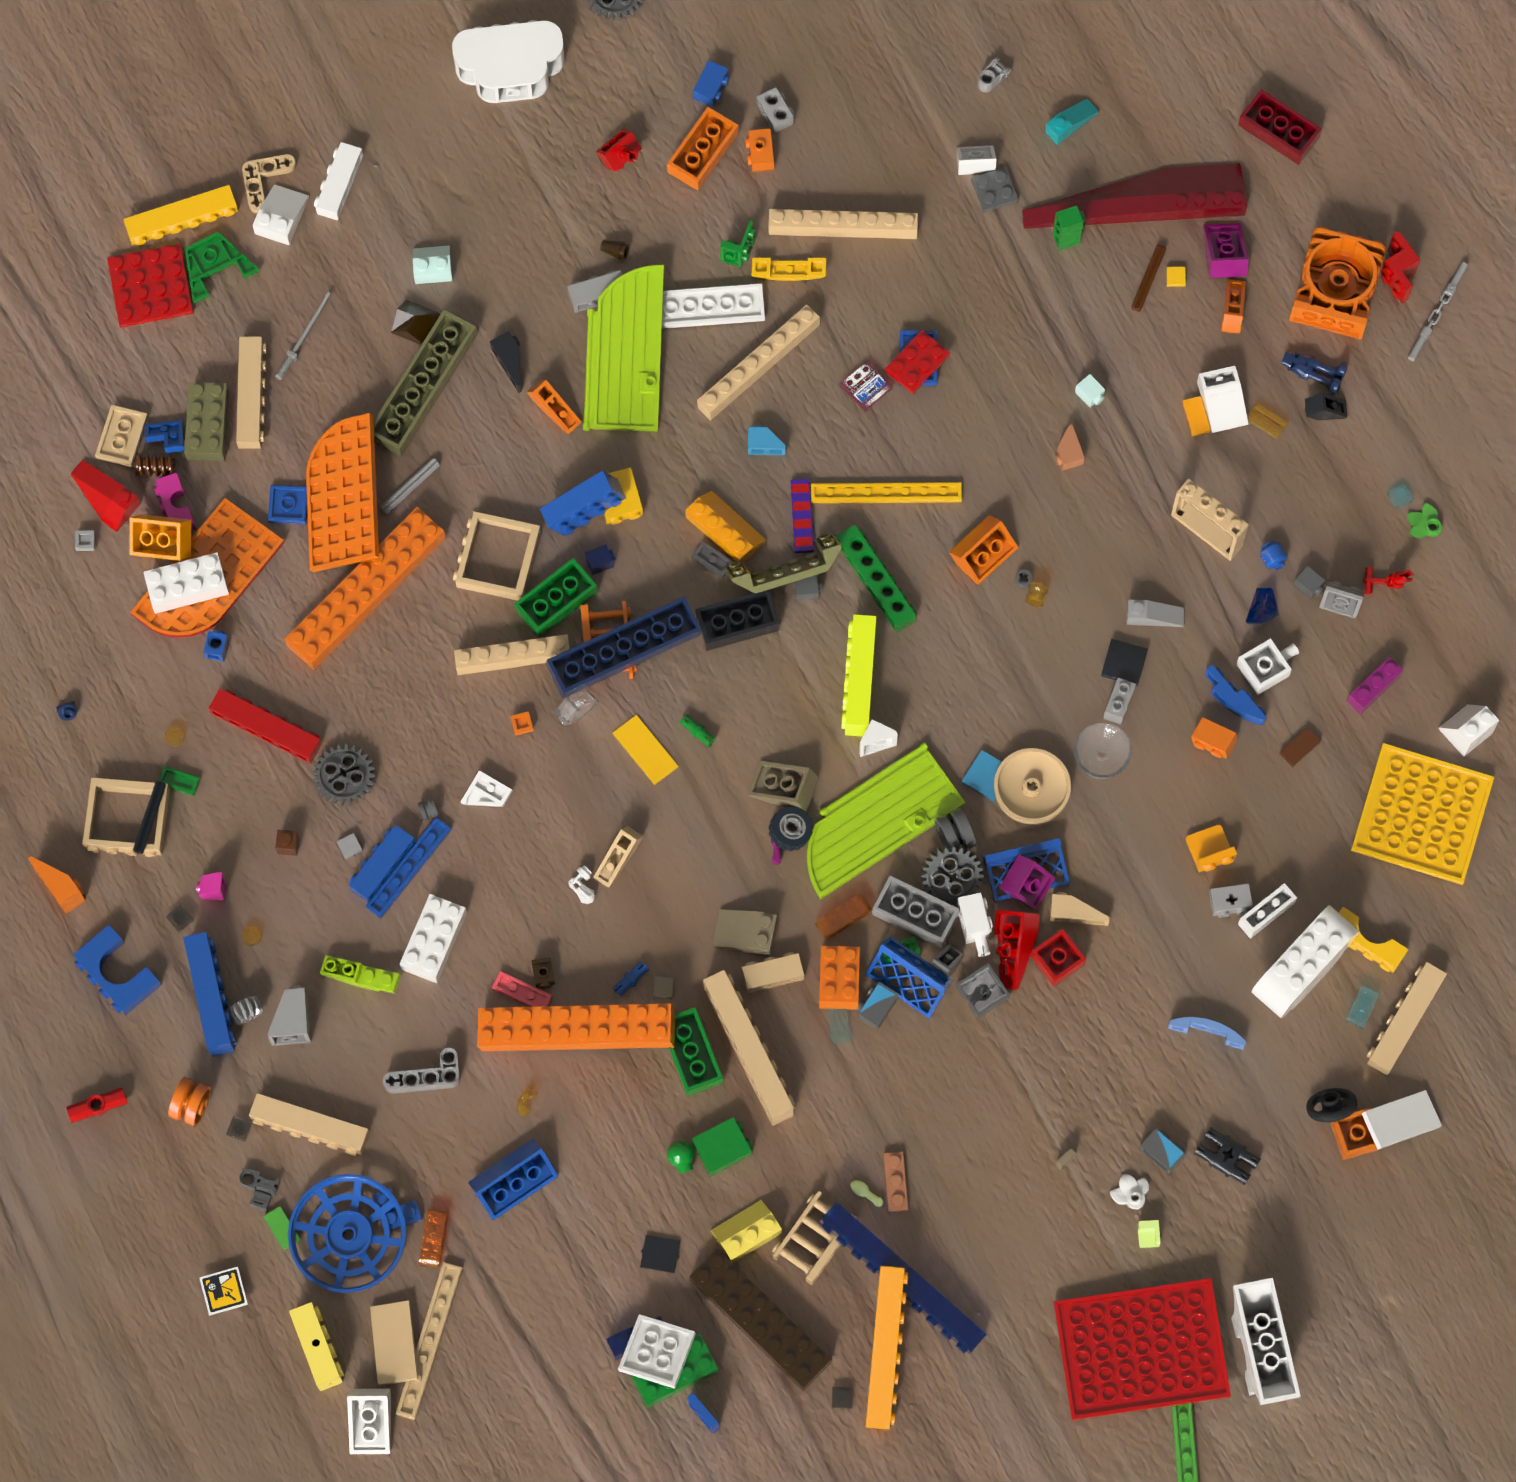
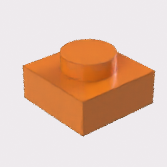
(521, 723)

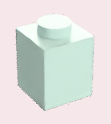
(1090, 391)

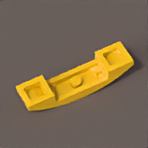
(789, 270)

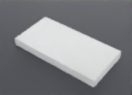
(1401, 1119)

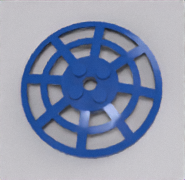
(338, 1225)

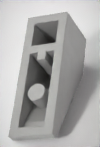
(1154, 614)

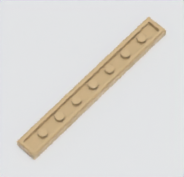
(430, 1339)

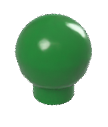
(681, 1155)

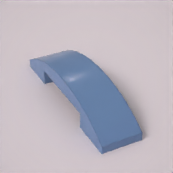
(1232, 1038)

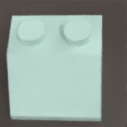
(432, 264)

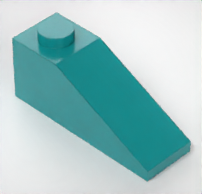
(1070, 120)

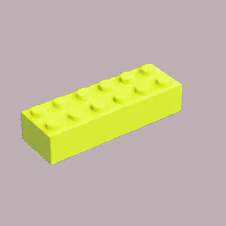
(859, 680)

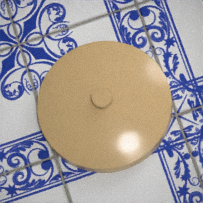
(1032, 786)

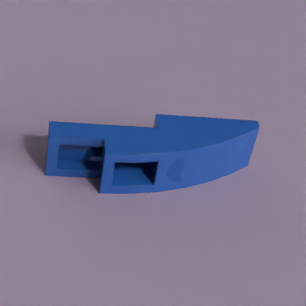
(1239, 703)

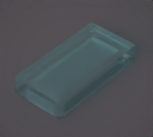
(839, 1026)

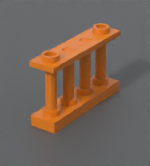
(589, 616)

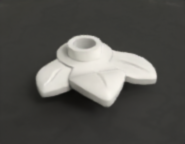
(1128, 1189)

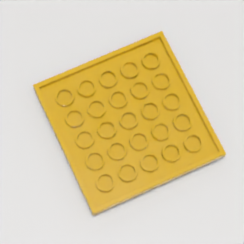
(1422, 813)

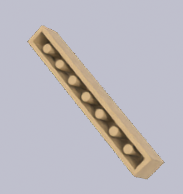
(843, 223)
(758, 362)

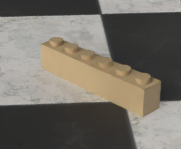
(250, 392)
(509, 654)
(1406, 1019)
(309, 1124)

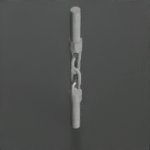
(1449, 291)

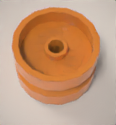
(189, 1101)

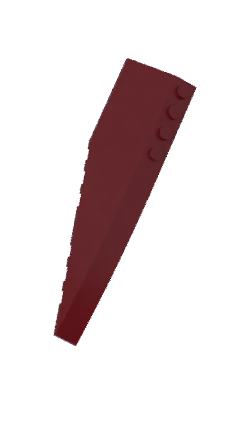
(1154, 196)

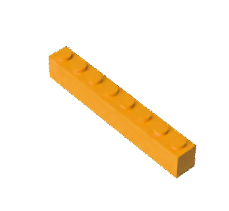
(885, 1347)

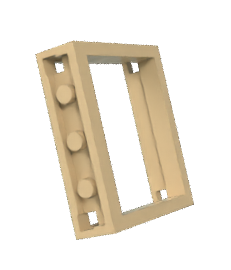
(1202, 526)
(493, 589)
(124, 786)

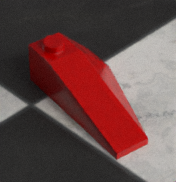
(107, 497)
(1016, 940)

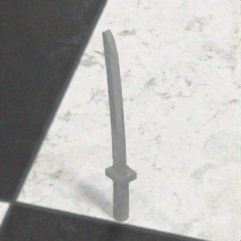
(291, 355)

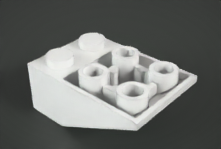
(1222, 399)

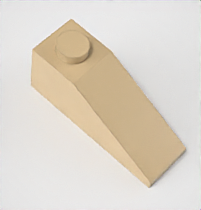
(618, 856)
(1072, 910)

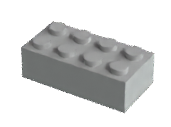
(915, 911)

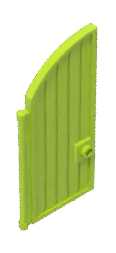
(625, 353)
(878, 819)

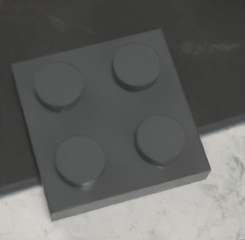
(994, 189)

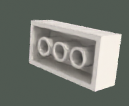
(186, 583)
(433, 938)

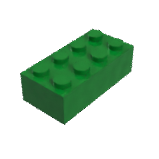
(556, 598)
(693, 1055)
(697, 1368)

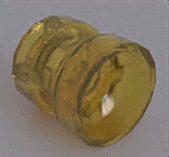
(1036, 595)

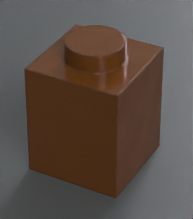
(287, 842)

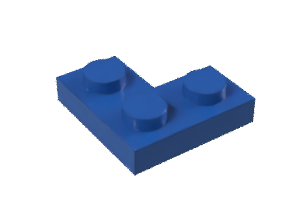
(169, 432)
(410, 1211)

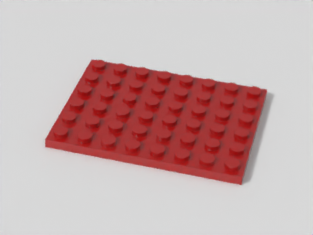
(1142, 1349)

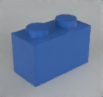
(711, 83)

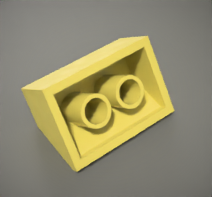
(746, 1231)

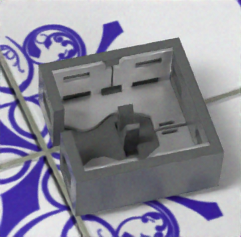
(989, 985)

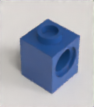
(219, 652)

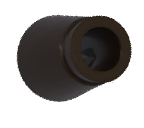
(617, 249)

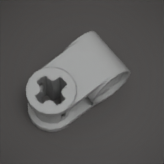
(995, 73)

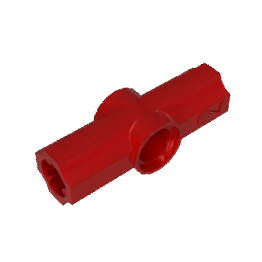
(83, 1109)

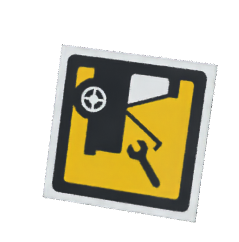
(223, 1291)

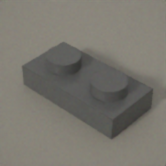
(711, 559)

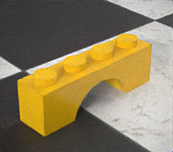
(1386, 954)

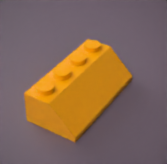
(724, 527)

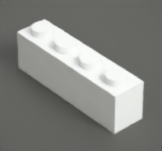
(339, 181)

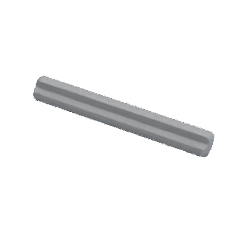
(410, 485)

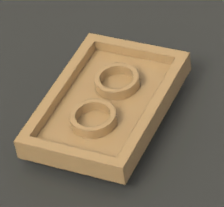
(121, 435)

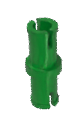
(697, 730)

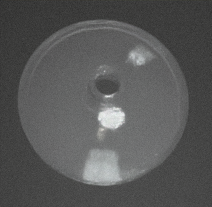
(1105, 739)

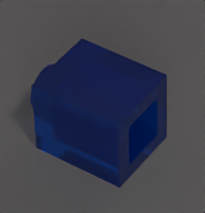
(599, 559)

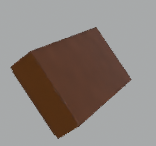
(1300, 747)

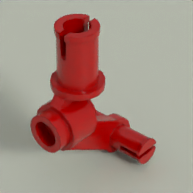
(1395, 580)

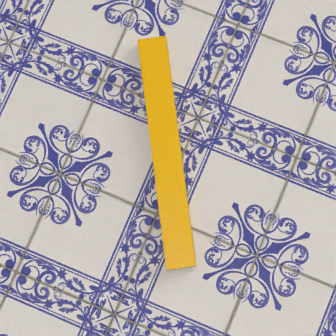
(886, 492)

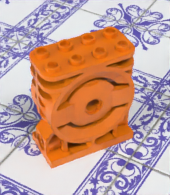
(1331, 303)

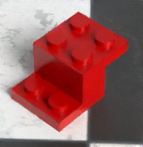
(1400, 267)

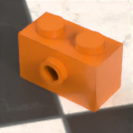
(761, 150)
(1214, 738)

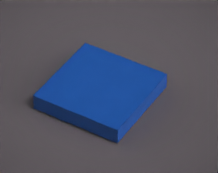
(287, 504)
(703, 1413)

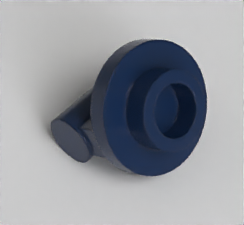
(67, 711)

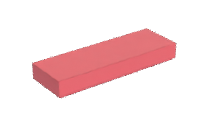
(521, 991)

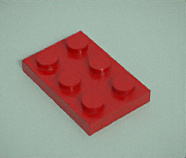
(917, 362)

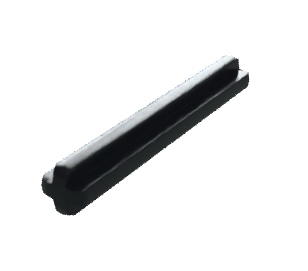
(149, 817)

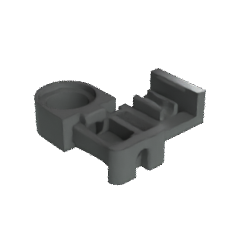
(264, 1188)

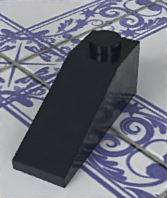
(507, 353)

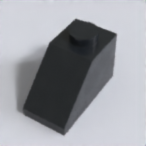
(1325, 407)

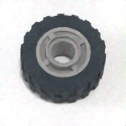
(790, 817)

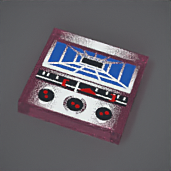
(866, 386)

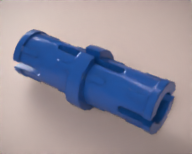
(630, 978)

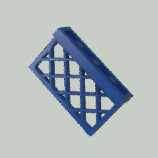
(1029, 851)
(915, 967)

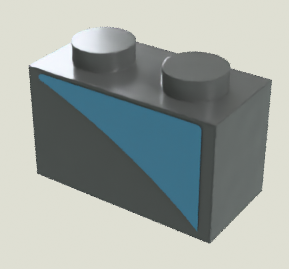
(877, 1006)
(1163, 1151)

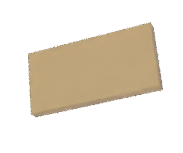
(394, 1343)

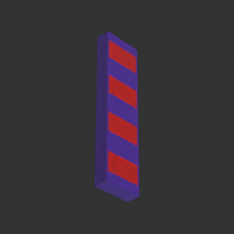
(802, 516)

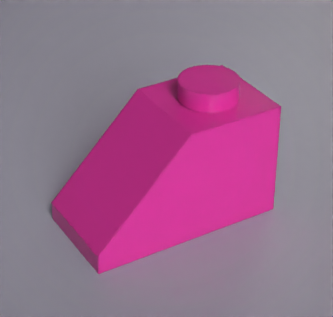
(212, 887)

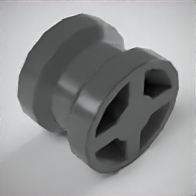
(427, 809)

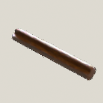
(1148, 278)

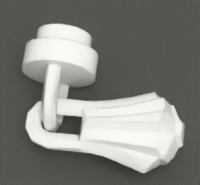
(584, 893)

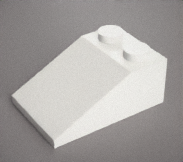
(280, 214)
(369, 1421)

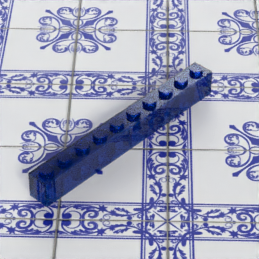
(918, 1291)

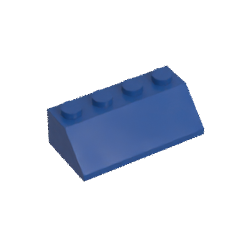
(513, 1179)

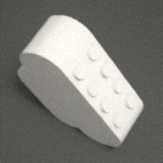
(509, 59)
(1305, 962)

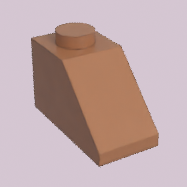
(1069, 450)

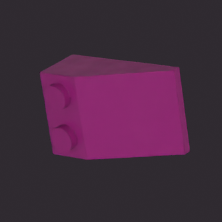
(1225, 250)

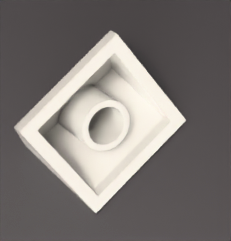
(976, 159)
(877, 738)

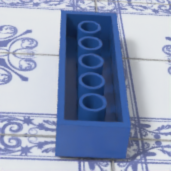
(208, 992)

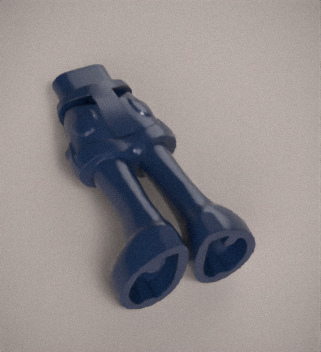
(1304, 367)

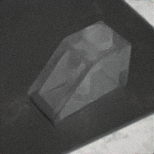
(576, 707)

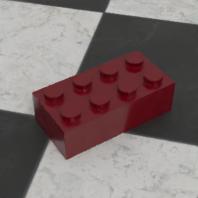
(1279, 126)

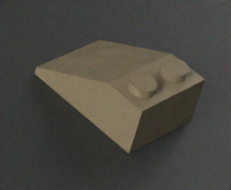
(783, 785)
(745, 932)

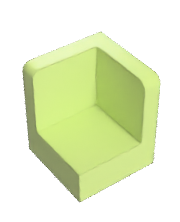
(1148, 1234)

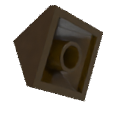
(414, 322)

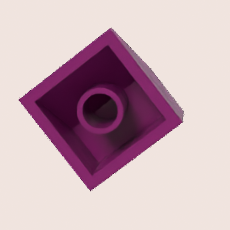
(1027, 882)

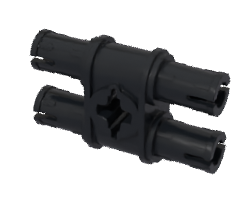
(1229, 1166)

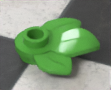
(1423, 520)

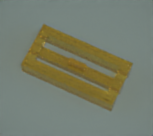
(1272, 432)

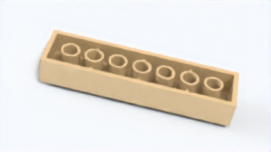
(748, 1048)

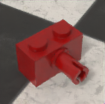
(619, 150)

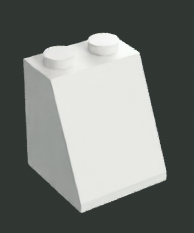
(1469, 727)

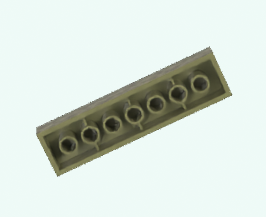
(423, 382)

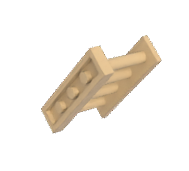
(823, 1255)

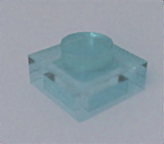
(1400, 496)

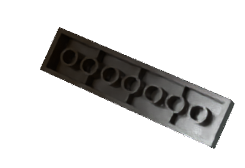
(760, 1319)

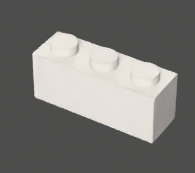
(1267, 910)

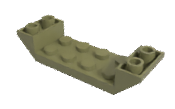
(792, 571)

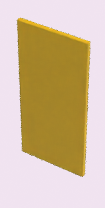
(645, 749)

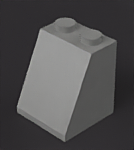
(291, 1019)

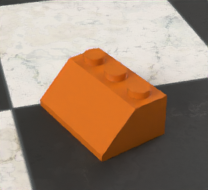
(983, 549)

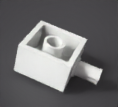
(1266, 665)
(975, 922)

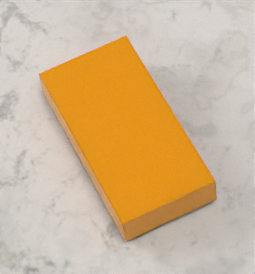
(1196, 416)

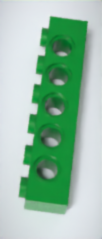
(897, 619)

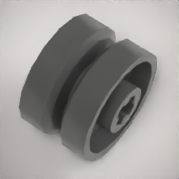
(955, 830)

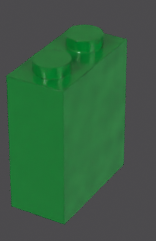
(722, 1146)

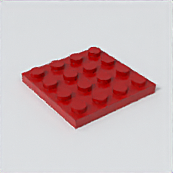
(150, 285)

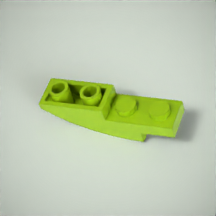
(360, 975)

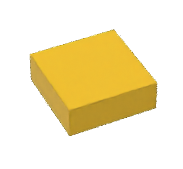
(1175, 276)

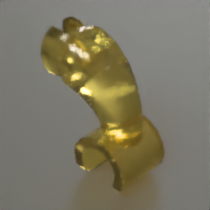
(521, 1105)

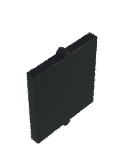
(660, 1254)

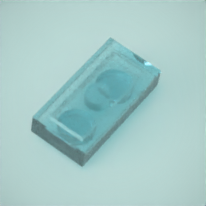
(1362, 1007)

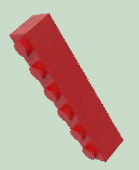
(265, 725)

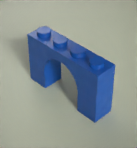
(125, 995)

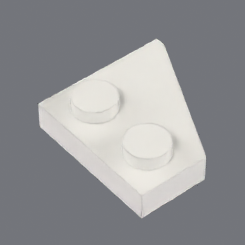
(486, 792)

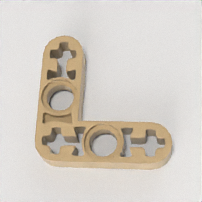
(259, 172)

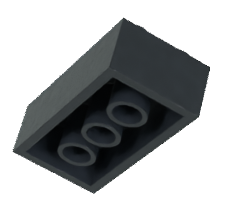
(737, 620)

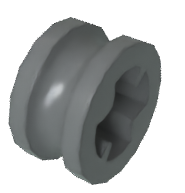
(1023, 584)

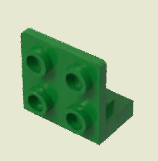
(738, 254)

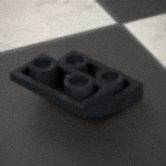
(1124, 661)

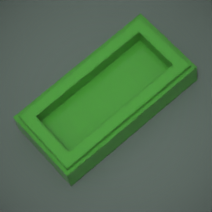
(279, 1225)

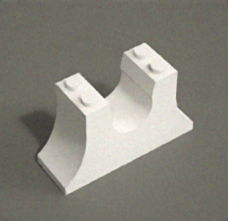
(1264, 1340)

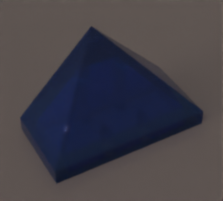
(1262, 607)

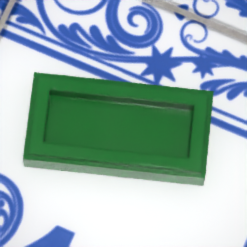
(180, 781)

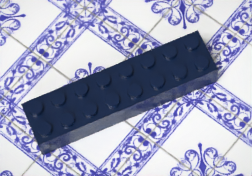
(623, 647)

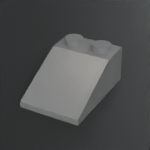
(1341, 599)

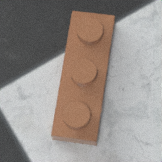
(895, 1182)

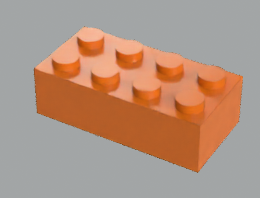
(702, 148)

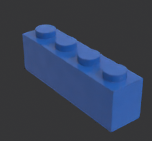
(382, 863)

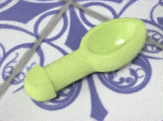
(862, 1190)

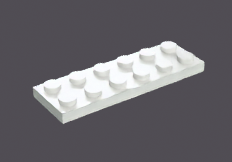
(712, 306)

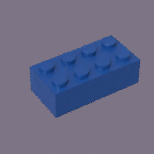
(583, 503)

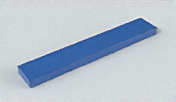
(408, 867)

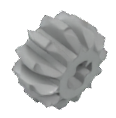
(246, 1010)

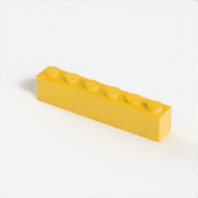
(180, 215)

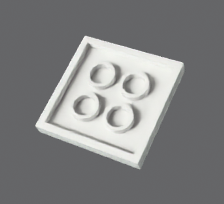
(657, 1351)

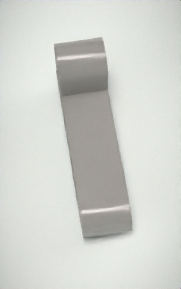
(422, 1074)

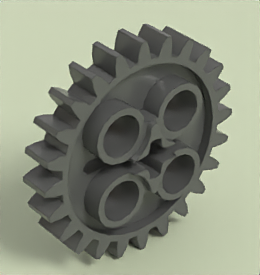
(616, 8)
(351, 789)
(962, 861)

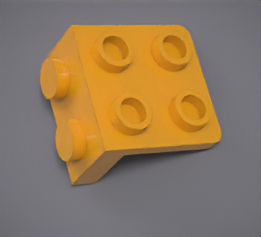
(1210, 848)

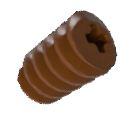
(155, 465)

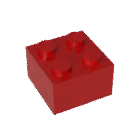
(1058, 958)

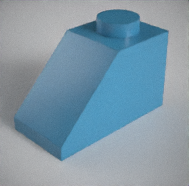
(764, 442)

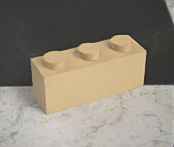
(772, 972)

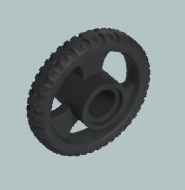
(1332, 1105)

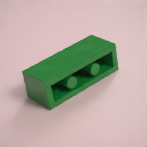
(1068, 227)

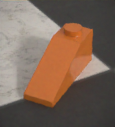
(1233, 306)
(553, 405)

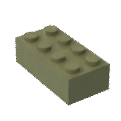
(206, 421)

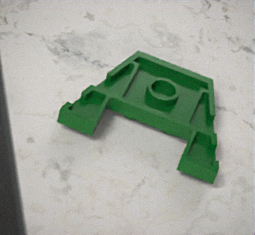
(211, 257)

